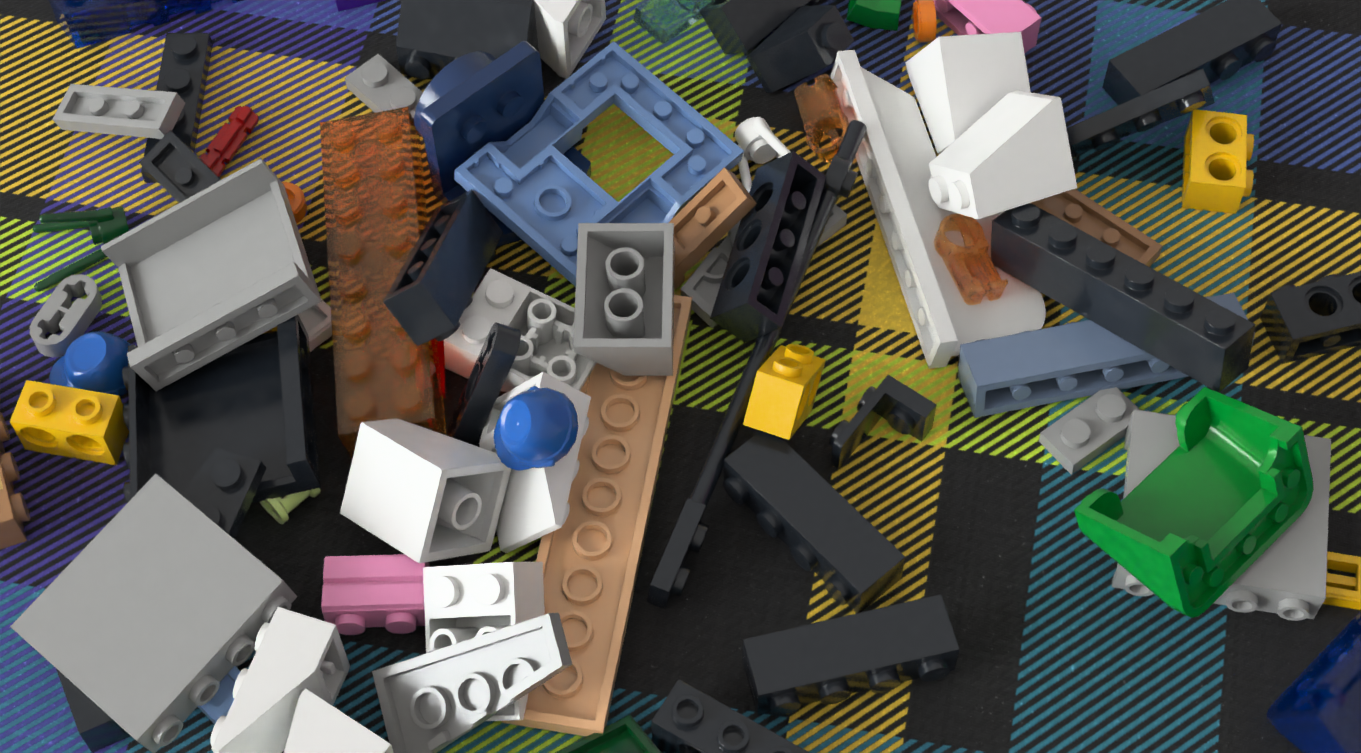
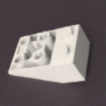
(544, 328)
(536, 497)
(479, 600)
(289, 657)

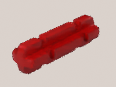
(230, 138)

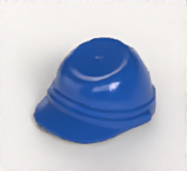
(93, 364)
(535, 429)

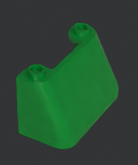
(1208, 504)

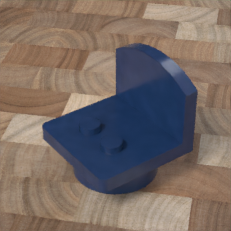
(480, 103)

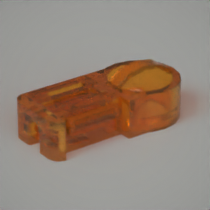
(821, 115)
(969, 265)

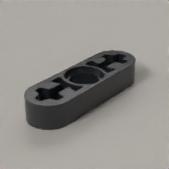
(484, 383)

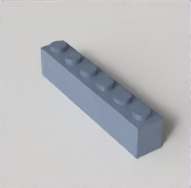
(1058, 365)

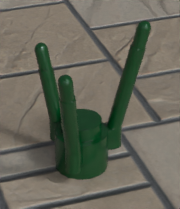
(104, 226)

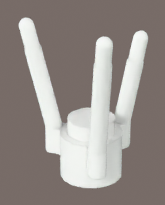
(758, 145)

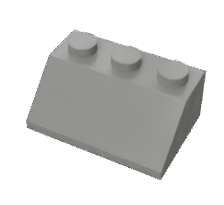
(626, 297)

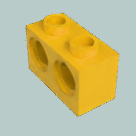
(1216, 161)
(784, 391)
(70, 422)

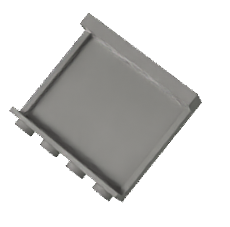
(212, 274)
(1291, 572)
(154, 613)

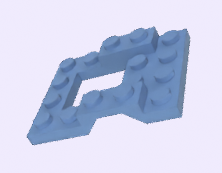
(547, 195)

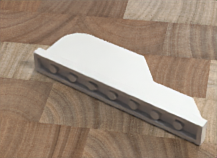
(896, 175)

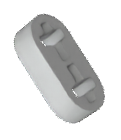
(62, 314)

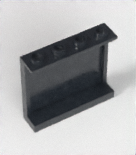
(243, 402)

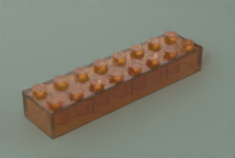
(371, 227)

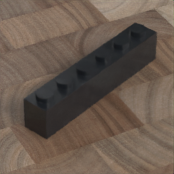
(1123, 295)

